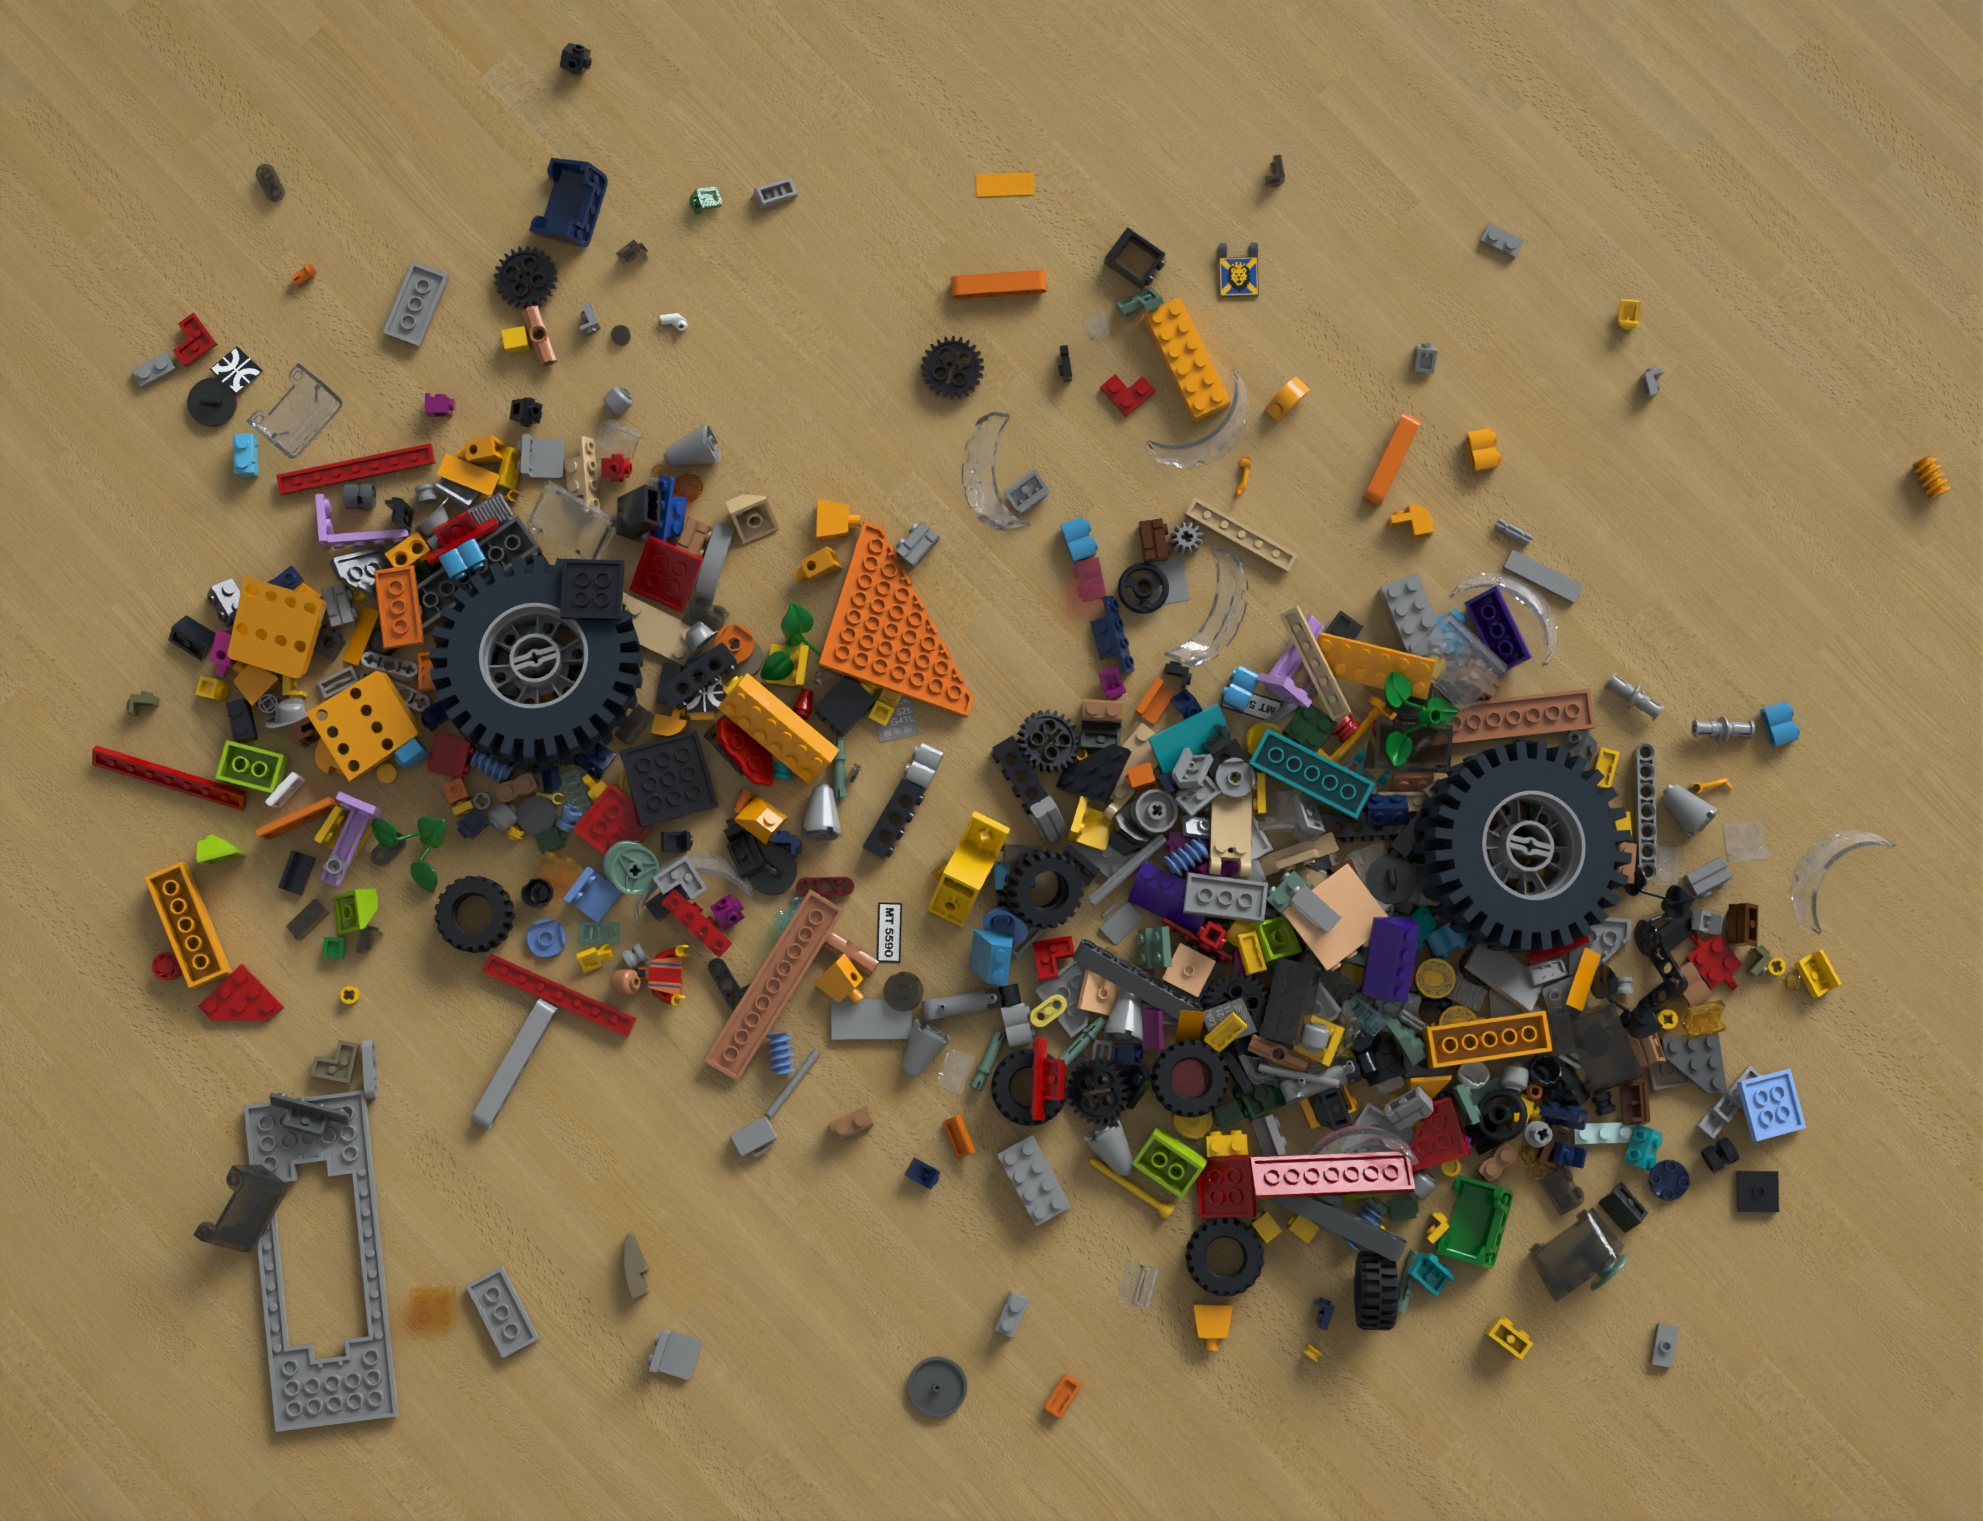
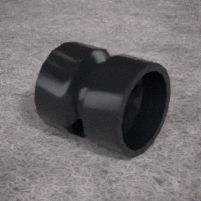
(1726, 1152)

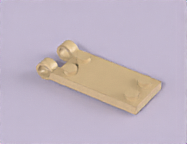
(658, 630)
(1140, 754)
(1231, 830)

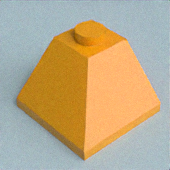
(761, 819)
(1430, 1085)

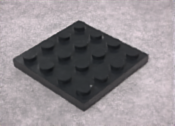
(668, 778)

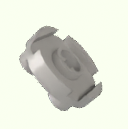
(1242, 770)

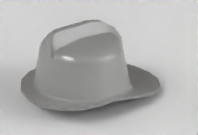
(433, 521)
(697, 639)
(287, 712)

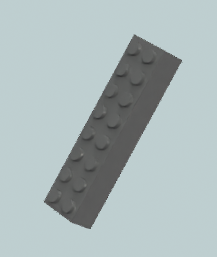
(499, 547)

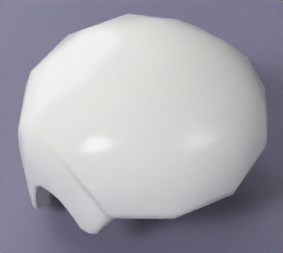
(1473, 1075)

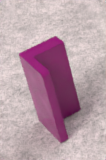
(1152, 1029)

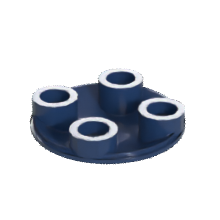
(1668, 1180)

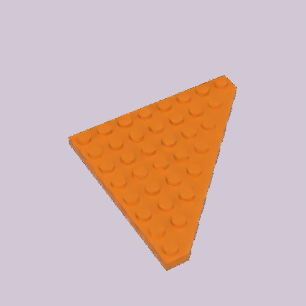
(886, 634)

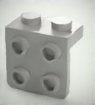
(541, 457)
(674, 1354)

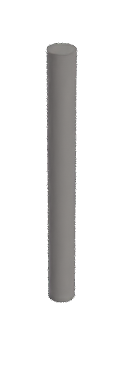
(1296, 1075)
(793, 1082)

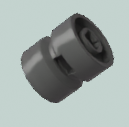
(358, 496)

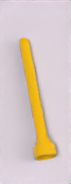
(1163, 1208)

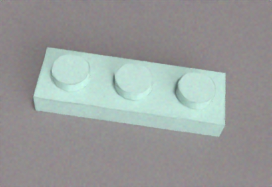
(1603, 1133)

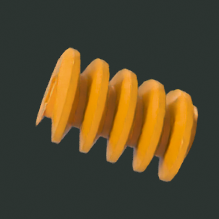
(1931, 476)

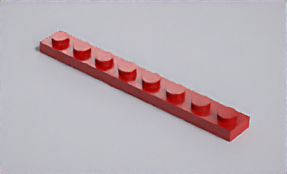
(356, 469)
(169, 778)
(559, 995)

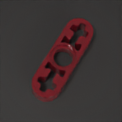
(830, 879)

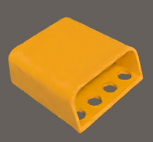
(275, 628)
(369, 720)

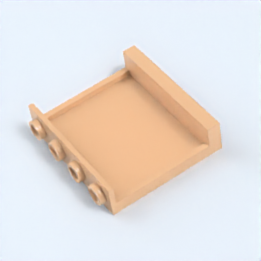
(1353, 903)

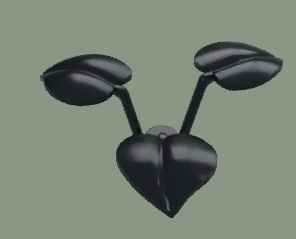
(1674, 904)
(1640, 1021)

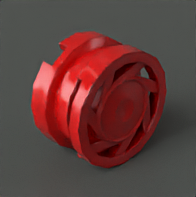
(1346, 728)
(166, 966)

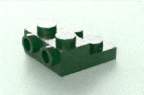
(1309, 727)
(1261, 1102)

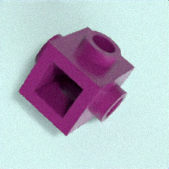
(727, 911)

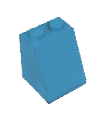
(991, 955)

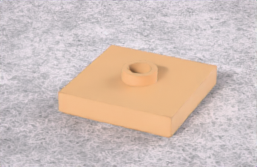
(1189, 970)
(1097, 994)

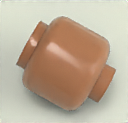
(625, 982)

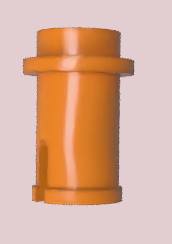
(303, 274)
(742, 800)
(1538, 1091)

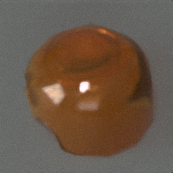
(688, 486)

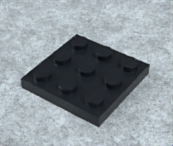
(592, 589)

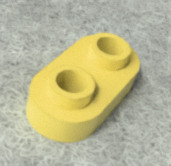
(1048, 1010)

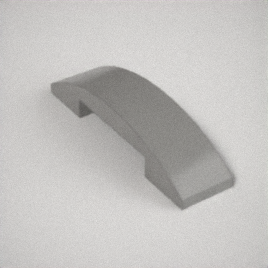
(714, 561)

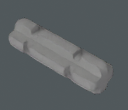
(1513, 532)
(1412, 1021)

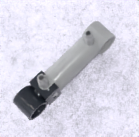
(971, 1002)
(1349, 1072)

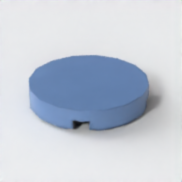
(546, 938)

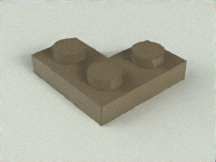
(341, 1067)

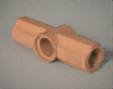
(536, 325)
(854, 953)
(1266, 1049)

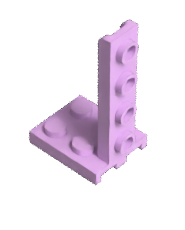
(357, 539)
(1279, 678)
(351, 833)

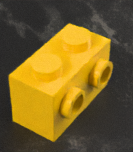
(1226, 1145)
(1513, 1341)

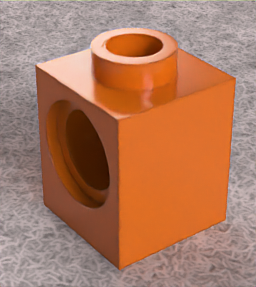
(1140, 777)
(456, 791)

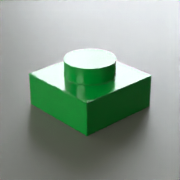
(334, 947)

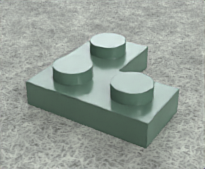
(1147, 299)

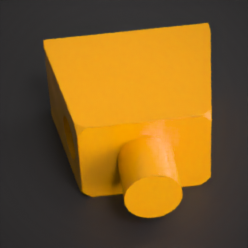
(483, 451)
(834, 520)
(825, 561)
(254, 682)
(841, 980)
(1212, 1322)

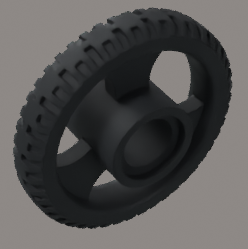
(1144, 605)
(1516, 1106)

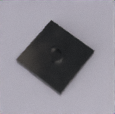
(1757, 1191)

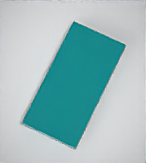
(1190, 733)

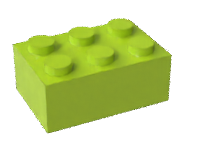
(251, 767)
(1169, 1162)

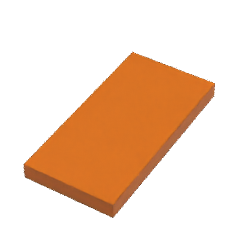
(399, 607)
(297, 819)

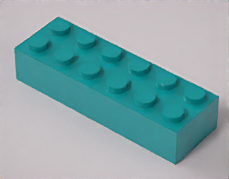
(1312, 774)

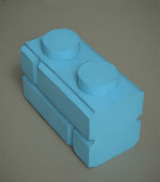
(245, 455)

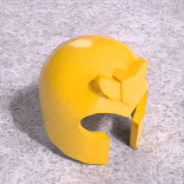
(1237, 928)

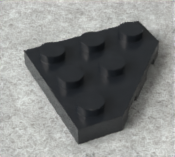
(1096, 774)

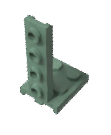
(1468, 1100)

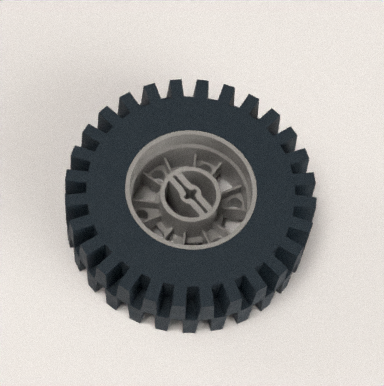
(537, 731)
(1583, 860)

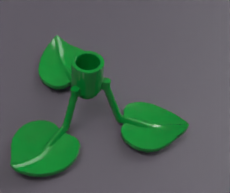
(793, 624)
(1396, 691)
(431, 834)

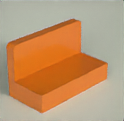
(1155, 701)

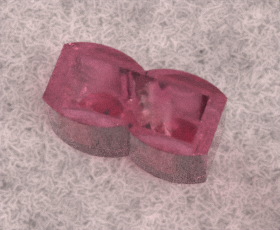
(1090, 579)

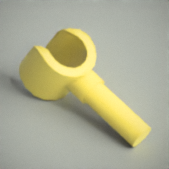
(549, 796)

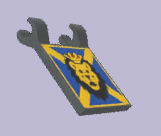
(1238, 274)

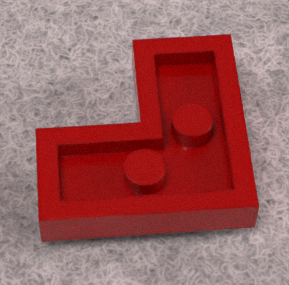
(198, 341)
(1127, 398)
(1046, 954)

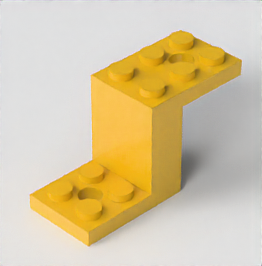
(968, 869)

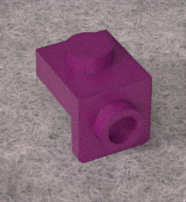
(1111, 683)

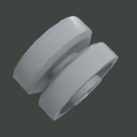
(1154, 801)

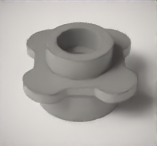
(334, 860)

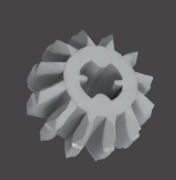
(1179, 534)

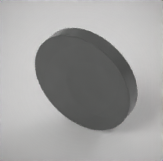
(937, 1386)

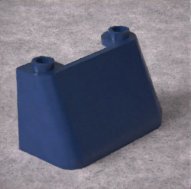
(572, 203)

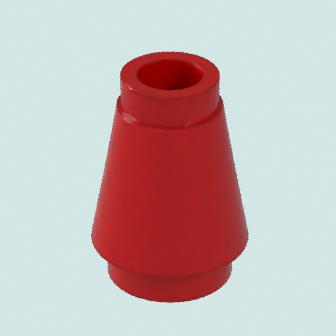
(803, 705)

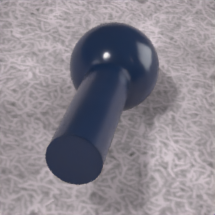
(1443, 1002)

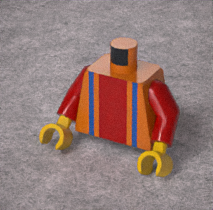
(666, 975)

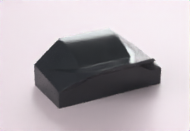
(1126, 835)
(1365, 1042)
(1332, 1110)

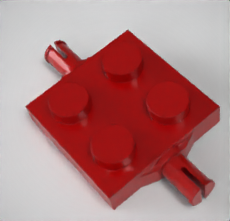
(1714, 961)

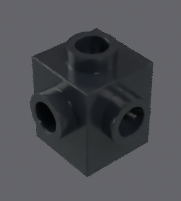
(575, 58)
(526, 411)

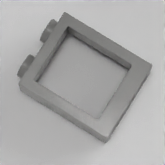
(1313, 908)

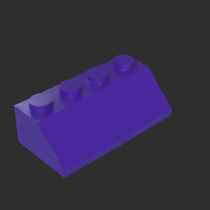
(1498, 627)
(1164, 896)
(1390, 958)

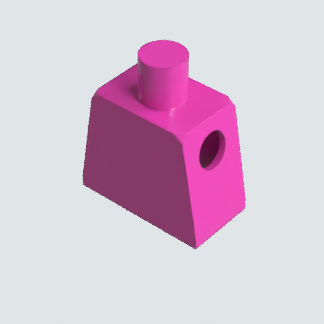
(220, 651)

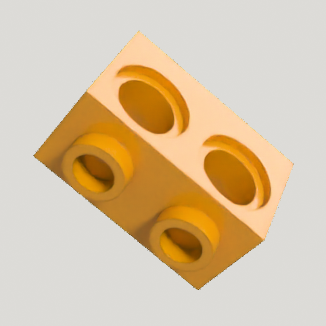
(406, 549)

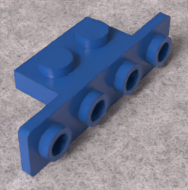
(672, 510)

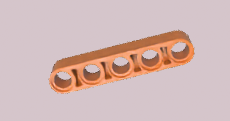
(998, 284)
(1391, 459)

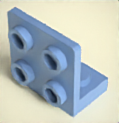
(593, 894)

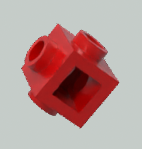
(616, 467)
(1216, 931)

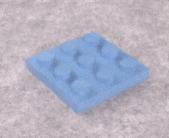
(1771, 1105)

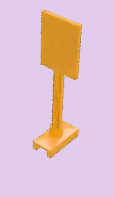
(1379, 709)

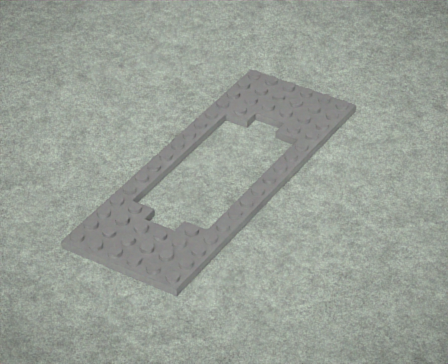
(363, 1382)

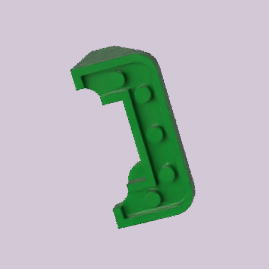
(1476, 1222)

